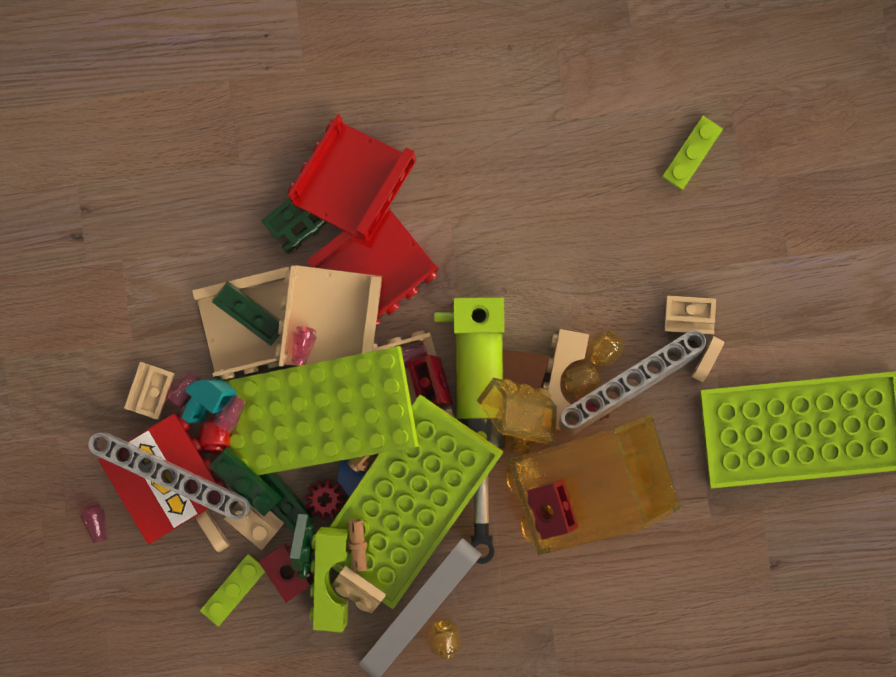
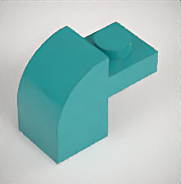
(205, 397)

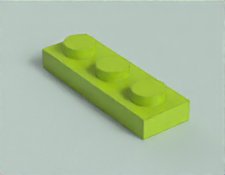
(692, 153)
(233, 590)

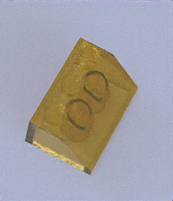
(520, 410)

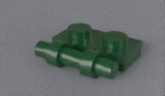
(286, 218)
(302, 546)

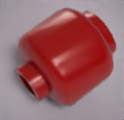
(213, 438)

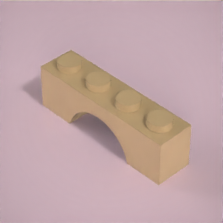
(568, 348)

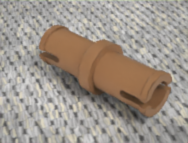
(357, 545)

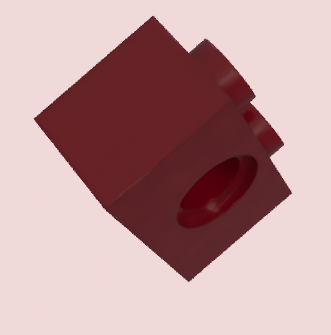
(430, 380)
(563, 517)
(286, 586)

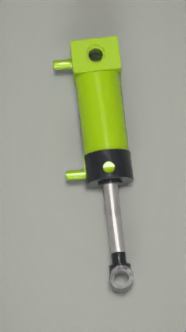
(477, 362)

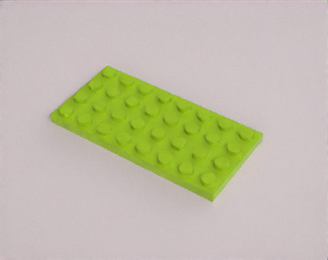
(324, 412)
(800, 429)
(415, 498)

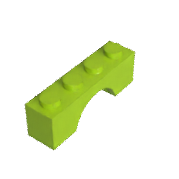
(329, 608)

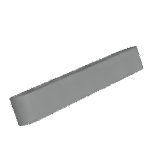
(640, 374)
(156, 475)
(420, 609)

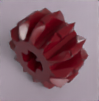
(320, 492)

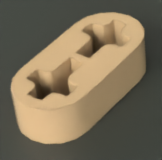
(707, 359)
(212, 531)

